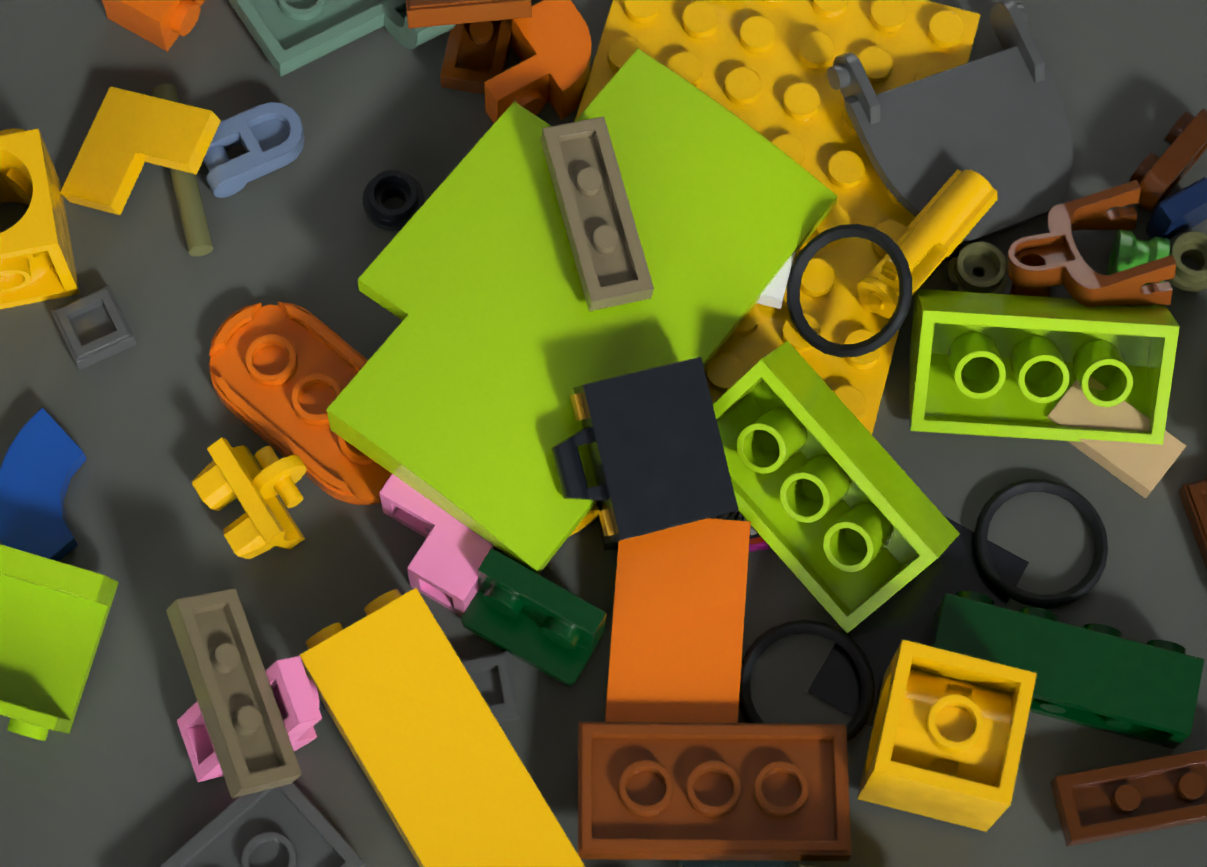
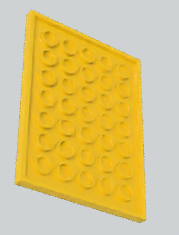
(771, 72)

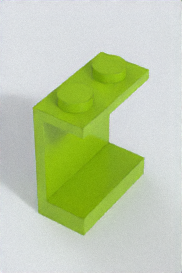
(47, 639)

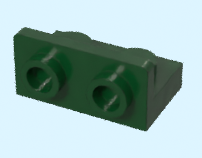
(534, 618)

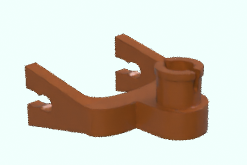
(1054, 259)

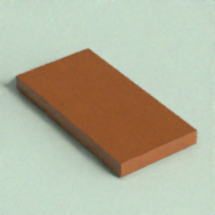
(713, 791)

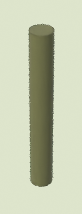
(188, 195)

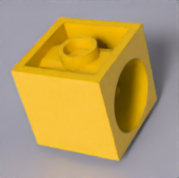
(38, 248)
(947, 736)

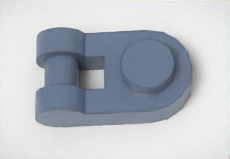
(270, 137)

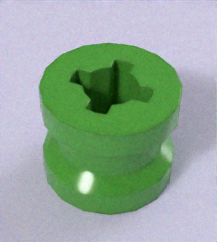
(1131, 252)

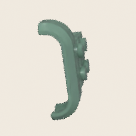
(305, 30)

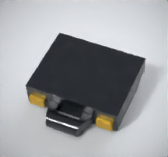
(649, 449)

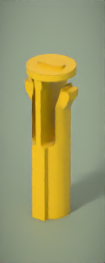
(930, 238)

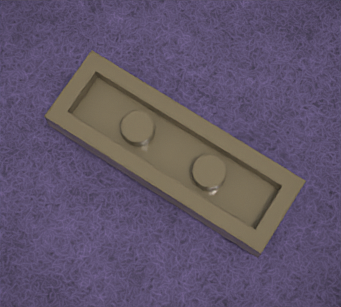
(596, 213)
(233, 692)

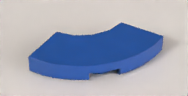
(35, 486)

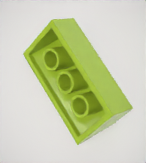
(1008, 360)
(825, 489)

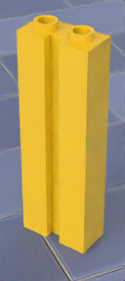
(431, 741)

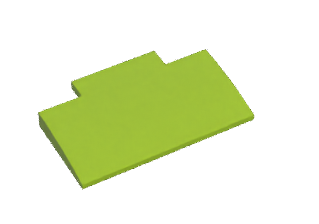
(498, 316)

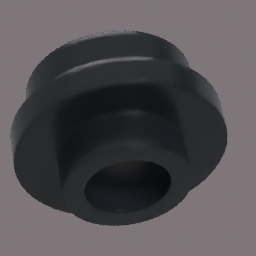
(389, 185)

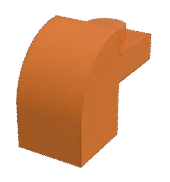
(553, 64)

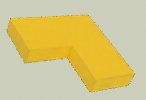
(126, 135)

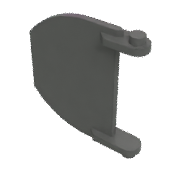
(982, 116)

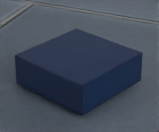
(1179, 211)

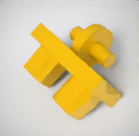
(238, 475)

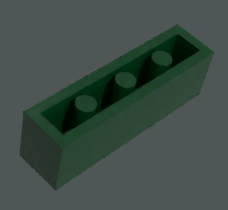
(1081, 672)

